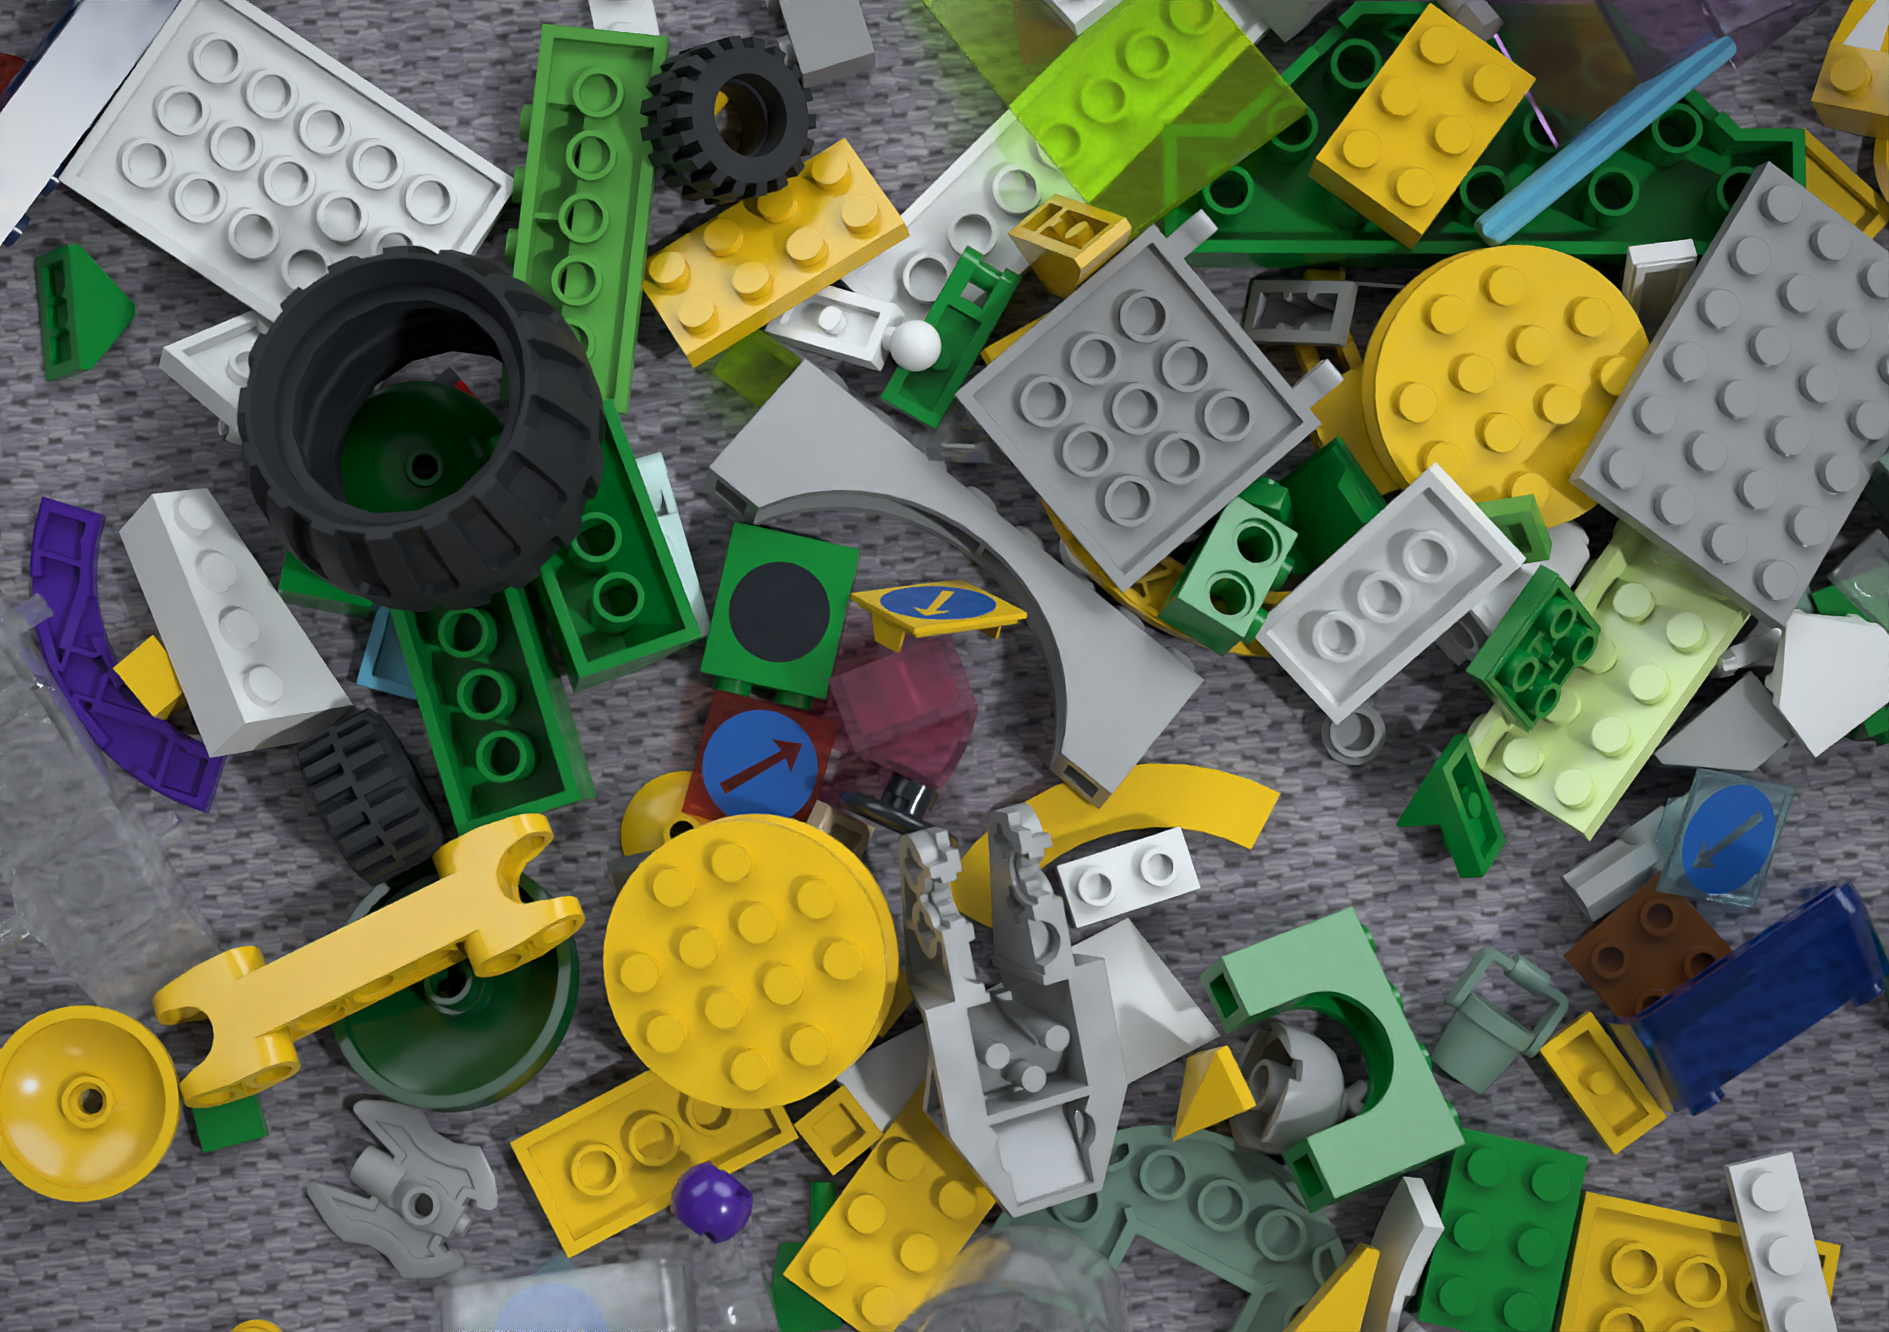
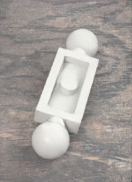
(857, 331)

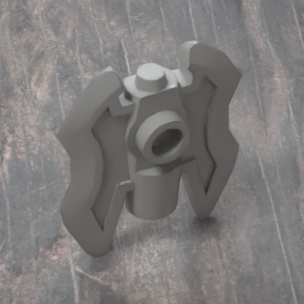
(414, 1196)

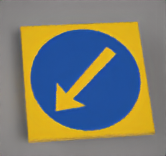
(934, 610)

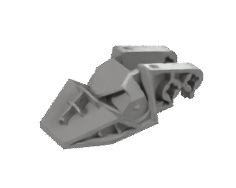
(1021, 1073)

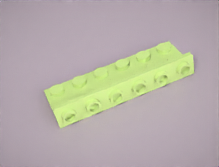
(1650, 659)

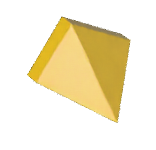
(1211, 1091)

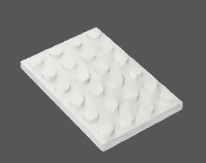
(274, 159)

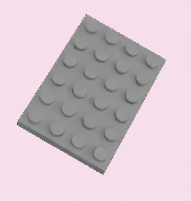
(1756, 401)

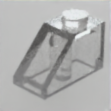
(734, 1282)

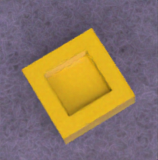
(835, 1129)

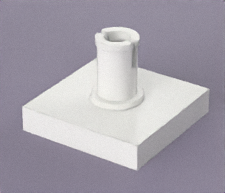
(216, 366)

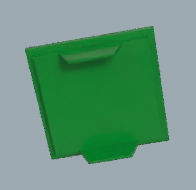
(1329, 504)

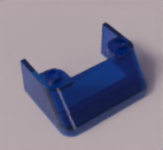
(1755, 999)

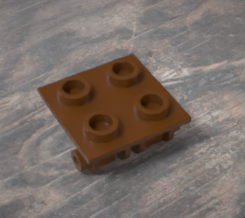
(1645, 949)

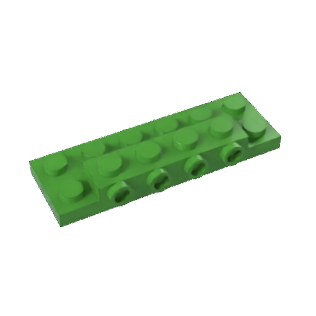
(588, 192)

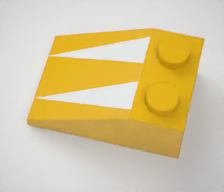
(1855, 73)

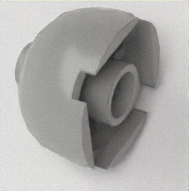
(1294, 1089)

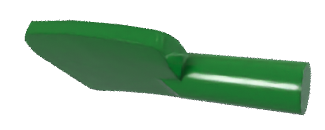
(795, 1307)

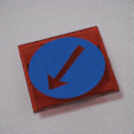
(758, 760)

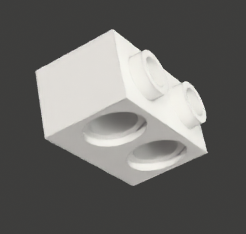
(1127, 877)

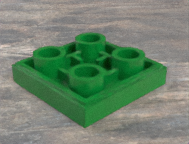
(1535, 649)

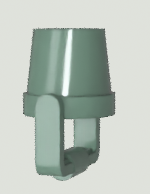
(1483, 1037)

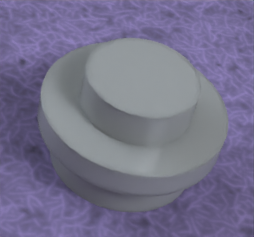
(1354, 738)

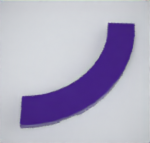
(83, 663)

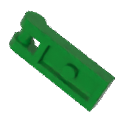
(962, 334)

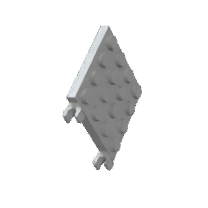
(1142, 405)

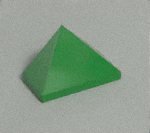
(78, 311)

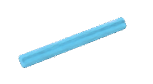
(1599, 143)

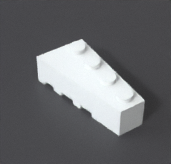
(227, 629)

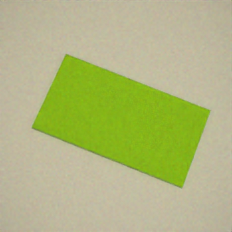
(1134, 104)

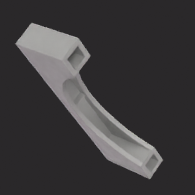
(829, 452)

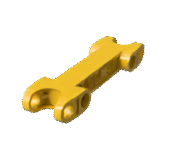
(465, 914)

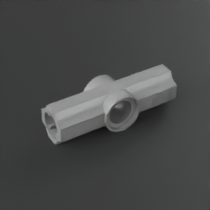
(1618, 868)

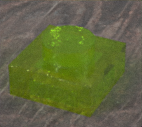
(756, 367)

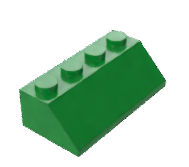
(615, 588)

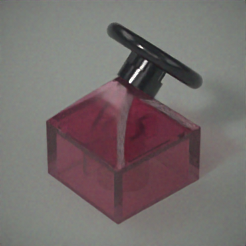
(910, 720)

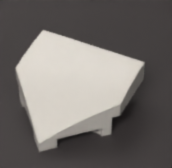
(1829, 676)

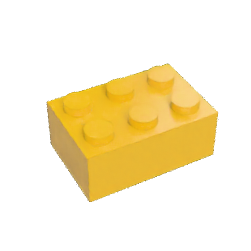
(1420, 126)

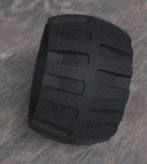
(350, 337)

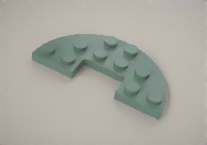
(1214, 1208)

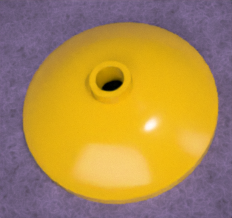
(46, 1130)

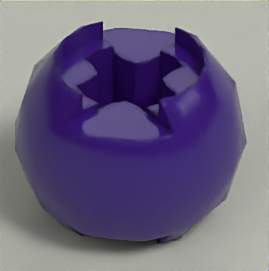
(711, 1202)

